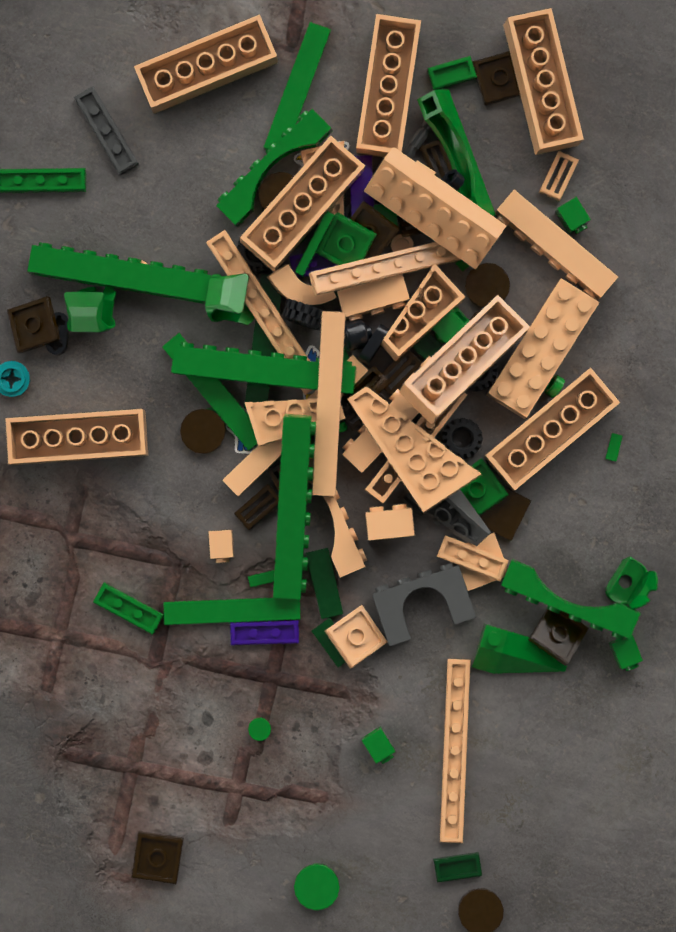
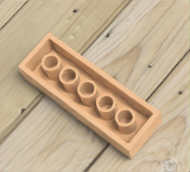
(206, 64)
(543, 81)
(388, 85)
(302, 203)
(434, 208)
(542, 348)
(464, 359)
(551, 429)
(76, 437)

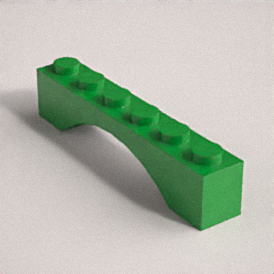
(444, 120)
(307, 133)
(615, 617)

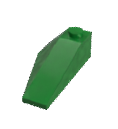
(511, 652)

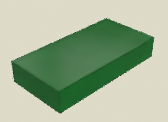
(451, 73)

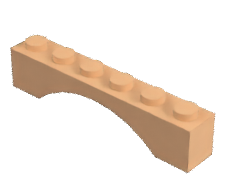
(345, 553)

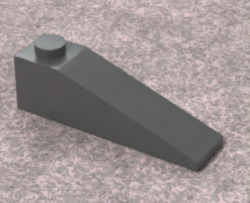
(455, 514)

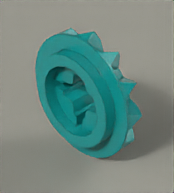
(20, 372)

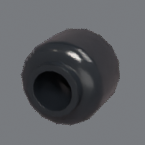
(356, 335)

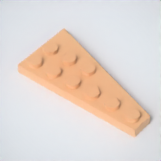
(418, 458)

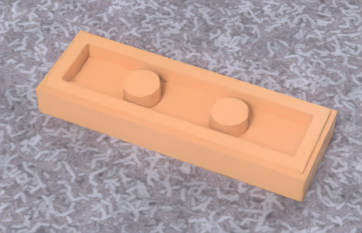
(472, 558)

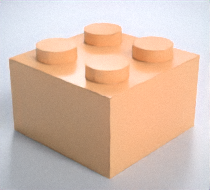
(389, 523)

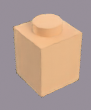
(221, 545)

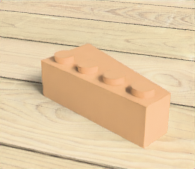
(423, 311)

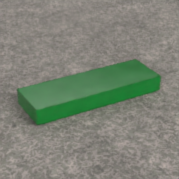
(314, 244)
(128, 608)

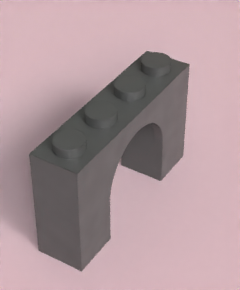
(447, 582)

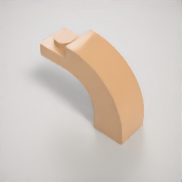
(292, 288)

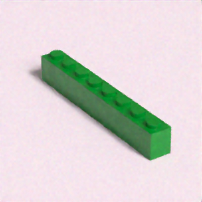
(118, 273)
(254, 367)
(293, 505)

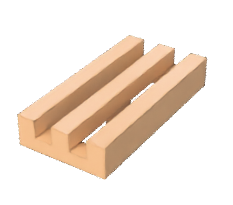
(550, 193)

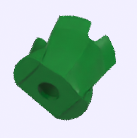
(227, 299)
(90, 310)
(642, 583)

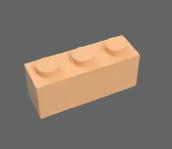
(373, 297)

